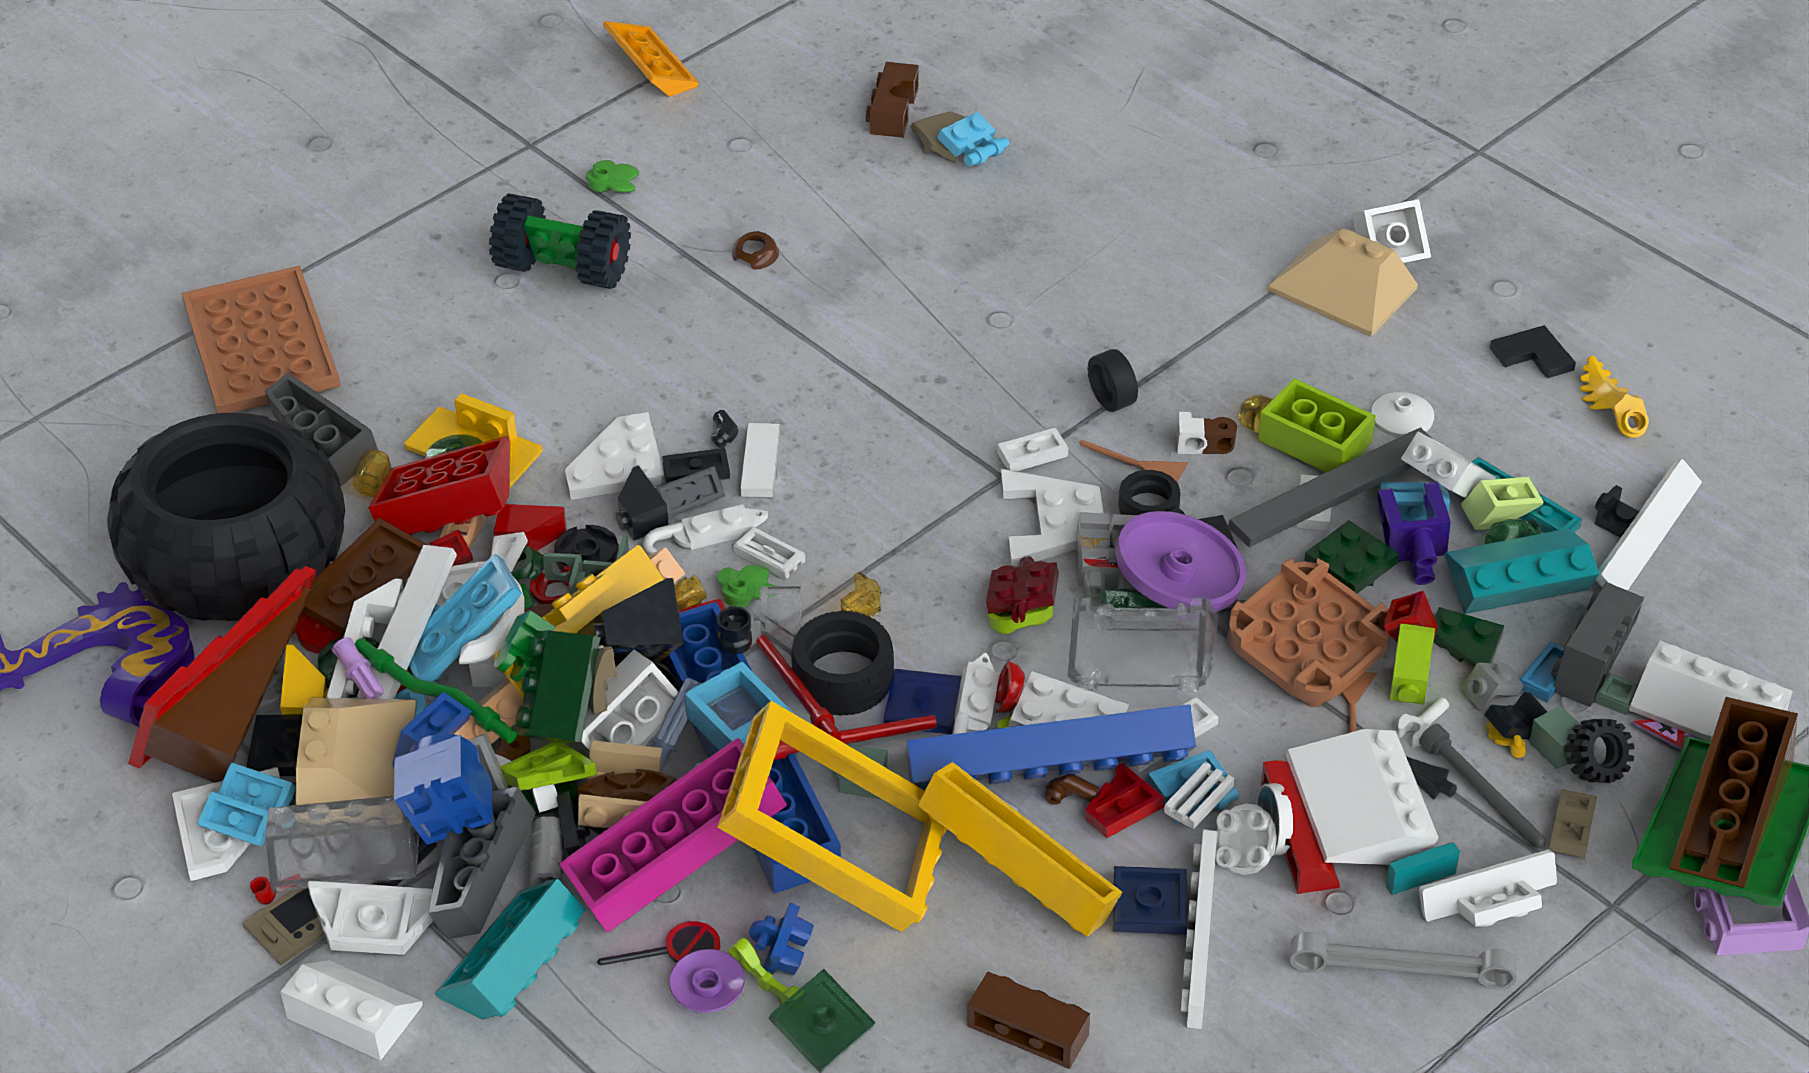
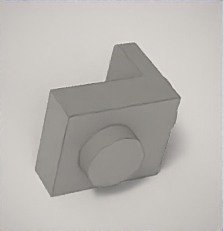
(1488, 681)

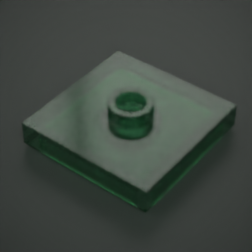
(822, 1020)

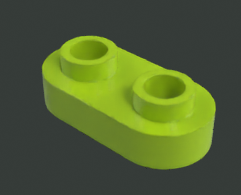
(1004, 624)

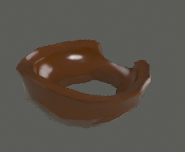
(758, 259)

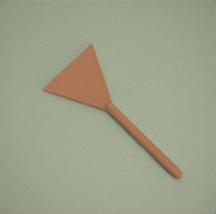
(1173, 469)
(1354, 693)

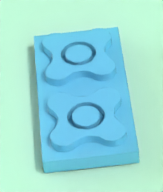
(464, 618)

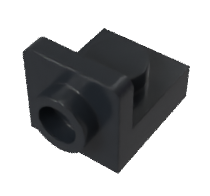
(1613, 513)
(1516, 719)

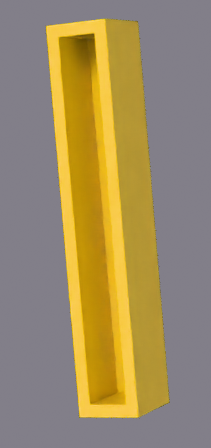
(1019, 849)

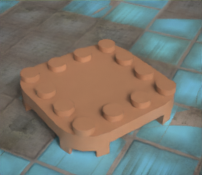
(1309, 632)

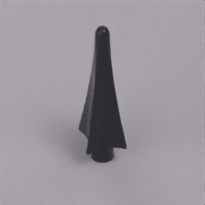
(1432, 778)

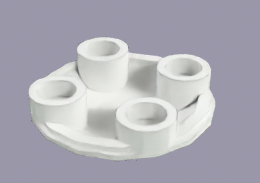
(1245, 839)

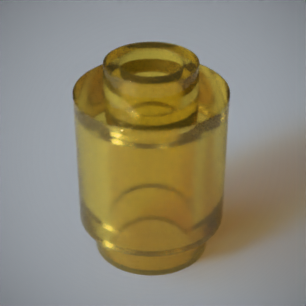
(371, 472)

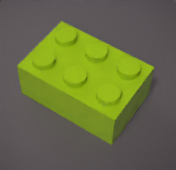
(1315, 426)

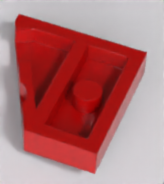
(1122, 802)

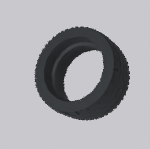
(844, 633)

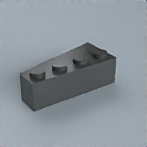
(326, 425)
(1596, 643)
(477, 864)

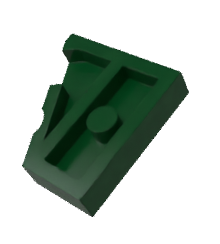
(1467, 636)

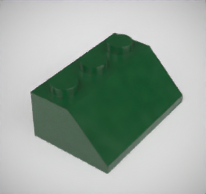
(557, 686)

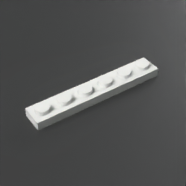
(1198, 939)

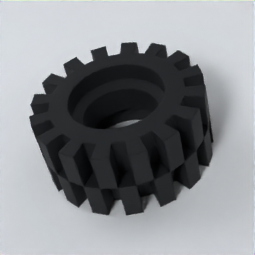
(1616, 750)

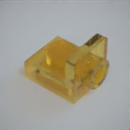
(865, 598)

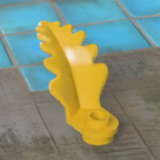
(1608, 396)

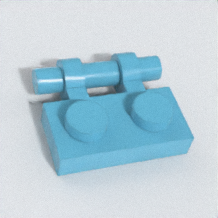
(967, 134)
(1173, 777)

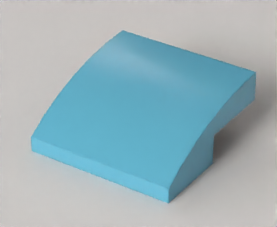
(243, 804)

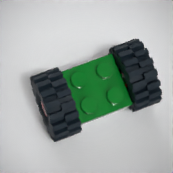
(593, 250)

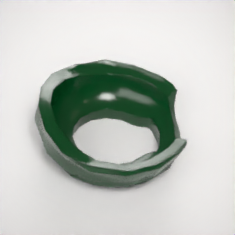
(532, 566)

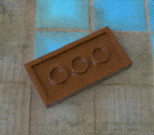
(363, 567)

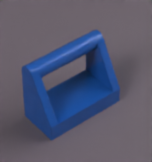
(439, 717)

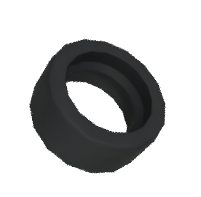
(1112, 380)
(1148, 482)

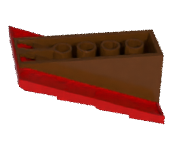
(209, 706)

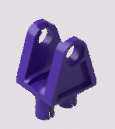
(1417, 540)

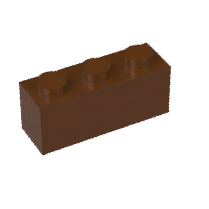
(1028, 1019)

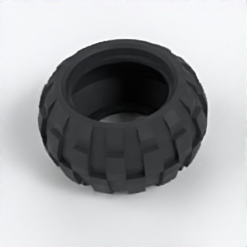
(224, 513)

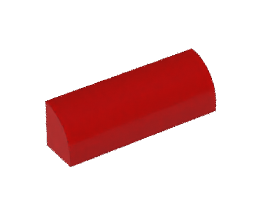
(1304, 856)

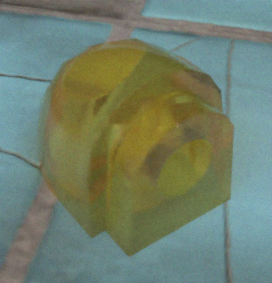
(1251, 409)

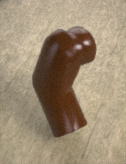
(1067, 786)

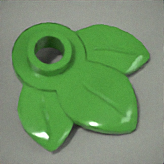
(608, 176)
(742, 585)

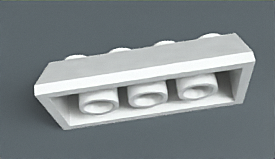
(1691, 690)

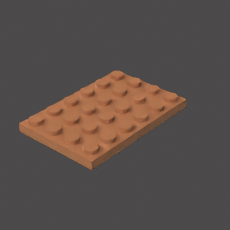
(256, 334)

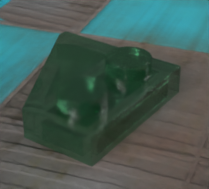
(1127, 600)

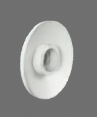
(1402, 413)

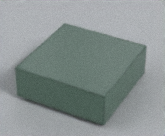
(1616, 693)

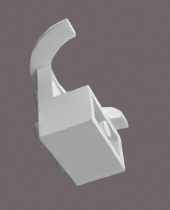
(480, 652)

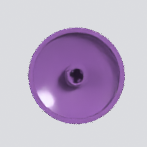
(1179, 559)

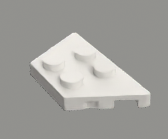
(371, 916)

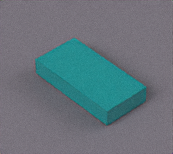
(1422, 868)

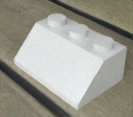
(635, 705)
(348, 1007)

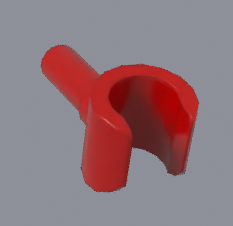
(262, 889)

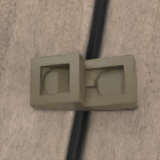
(1573, 823)

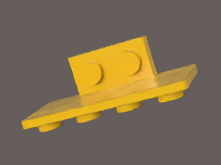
(478, 420)

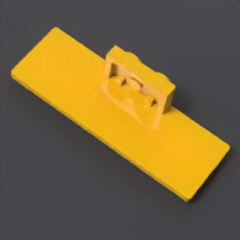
(597, 593)

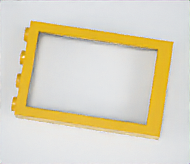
(805, 857)

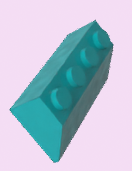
(1521, 570)
(512, 950)

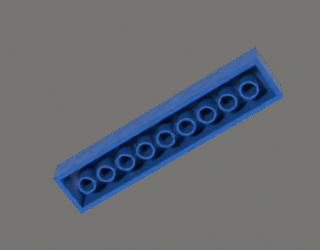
(703, 659)

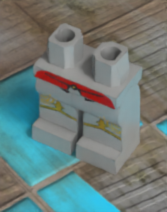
(1095, 558)

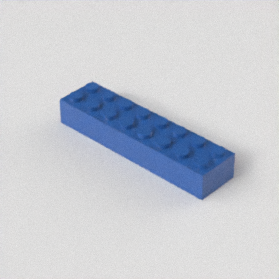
(1057, 746)

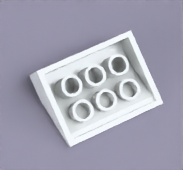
(1362, 798)

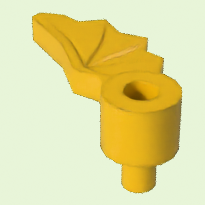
(1517, 745)

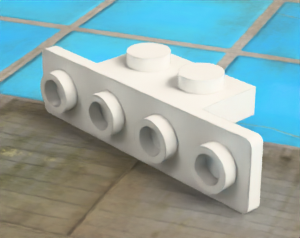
(1491, 892)

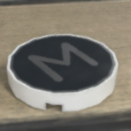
(1280, 811)

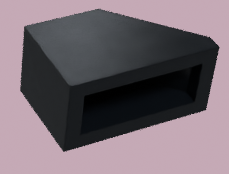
(640, 506)

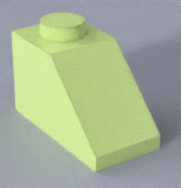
(1500, 500)

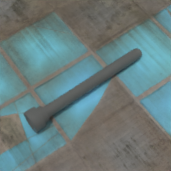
(1437, 741)

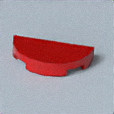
(314, 635)

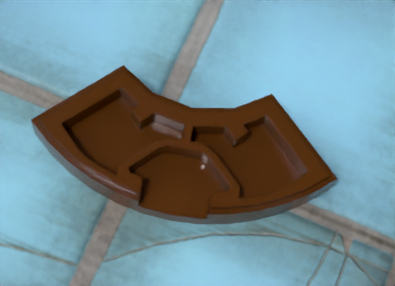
(627, 785)

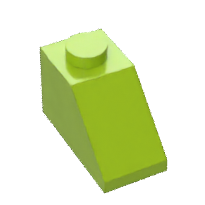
(1412, 663)

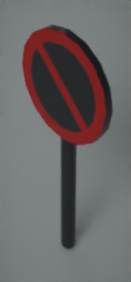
(681, 941)

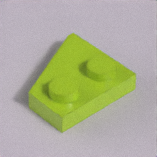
(548, 766)

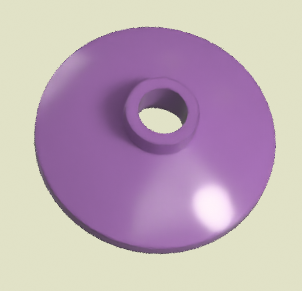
(704, 970)

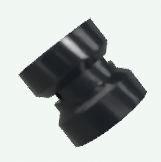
(734, 630)

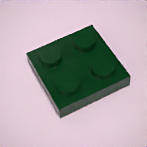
(1353, 556)

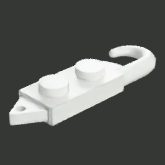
(707, 528)
(976, 696)

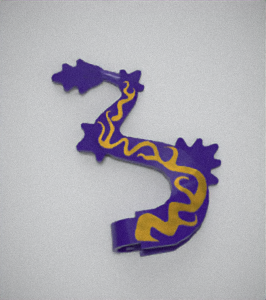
(154, 643)

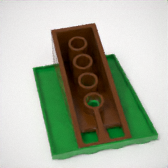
(1733, 808)

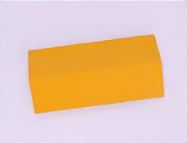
(652, 57)

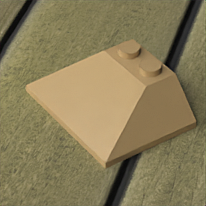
(1347, 280)
(349, 748)

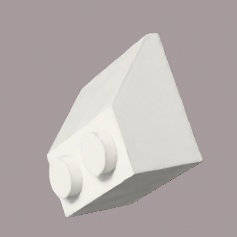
(1396, 227)

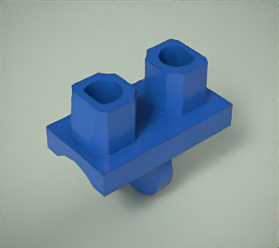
(789, 929)

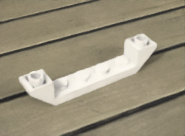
(374, 607)

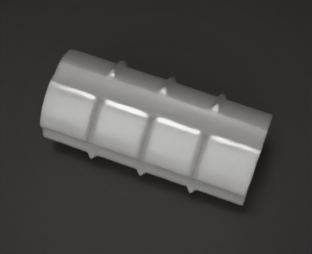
(546, 850)

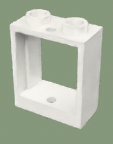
(1444, 465)

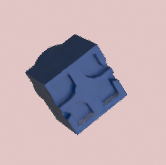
(443, 786)

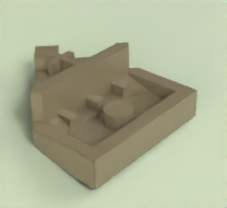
(929, 129)

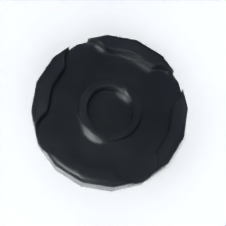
(592, 543)

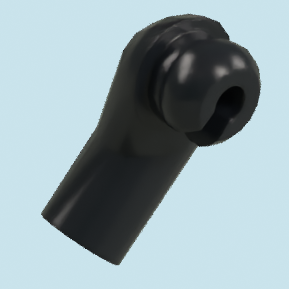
(726, 429)

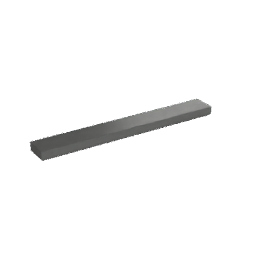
(1322, 492)

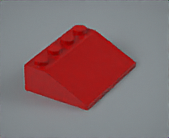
(445, 488)

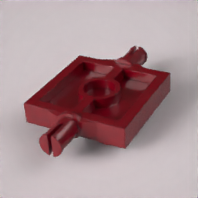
(1022, 588)

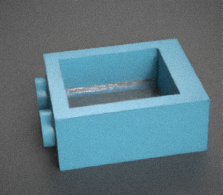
(727, 704)

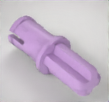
(357, 668)

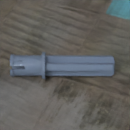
(673, 723)

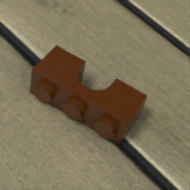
(891, 100)

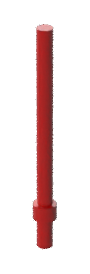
(819, 716)
(871, 732)

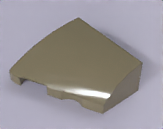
(603, 670)

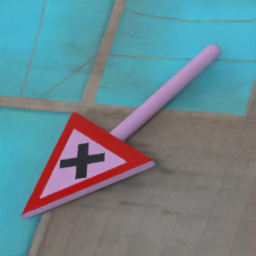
(1664, 732)

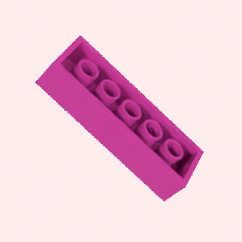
(660, 840)

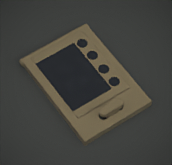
(289, 922)

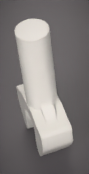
(1421, 723)

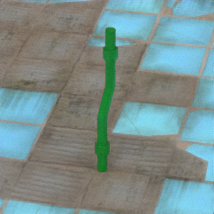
(484, 716)

